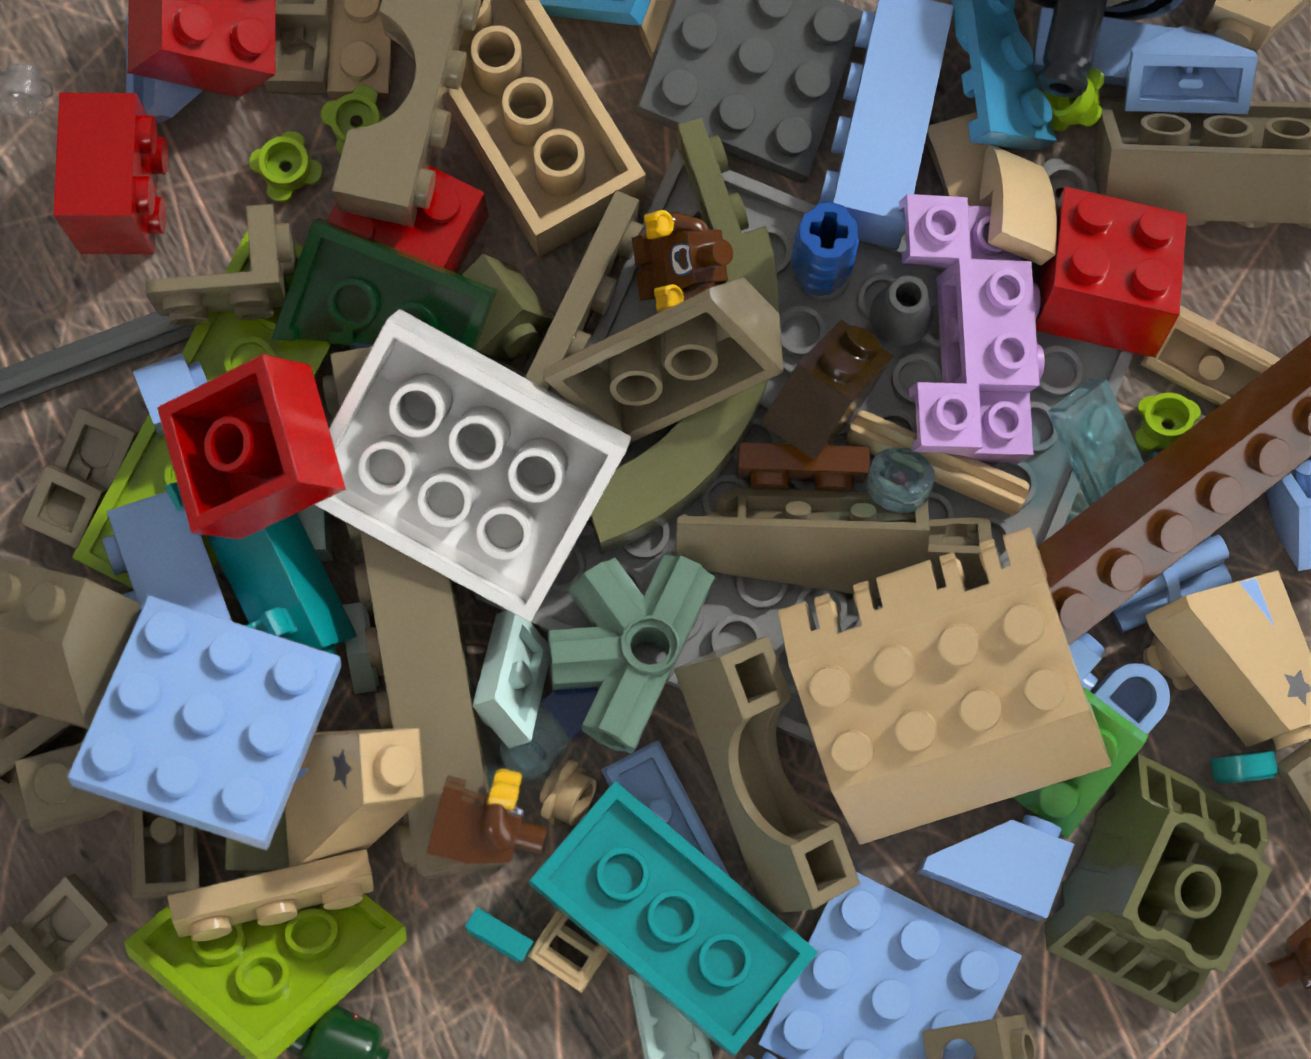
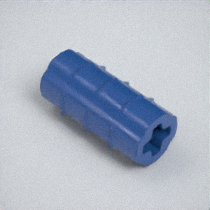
(825, 248)

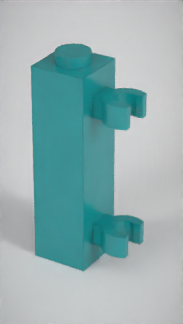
(282, 583)

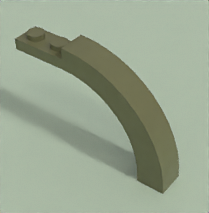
(698, 449)

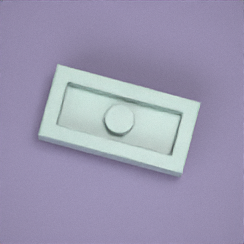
(512, 679)

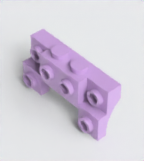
(984, 335)

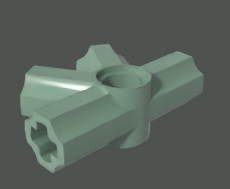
(620, 621)

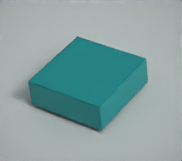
(499, 936)

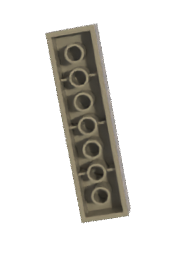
(423, 662)

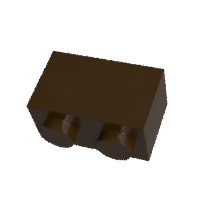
(827, 388)

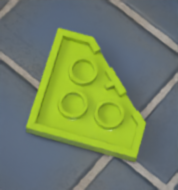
(268, 981)

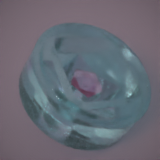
(900, 480)

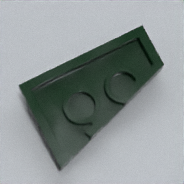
(354, 284)

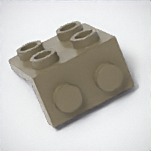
(248, 293)

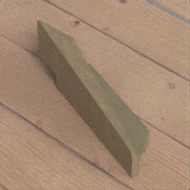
(825, 539)

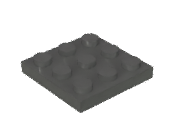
(754, 75)

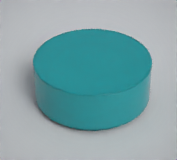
(1244, 766)

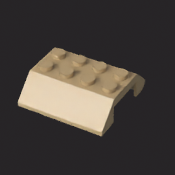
(942, 691)

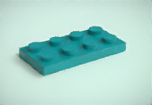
(673, 918)

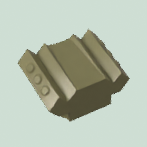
(1162, 886)

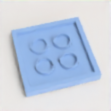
(206, 722)
(884, 979)

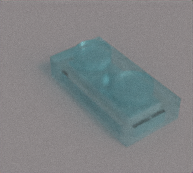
(1095, 438)

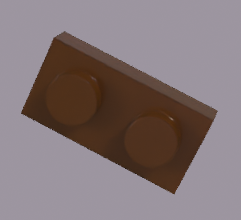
(776, 464)

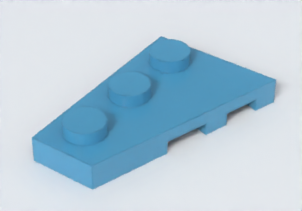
(1001, 77)

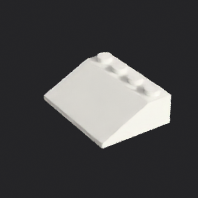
(468, 464)

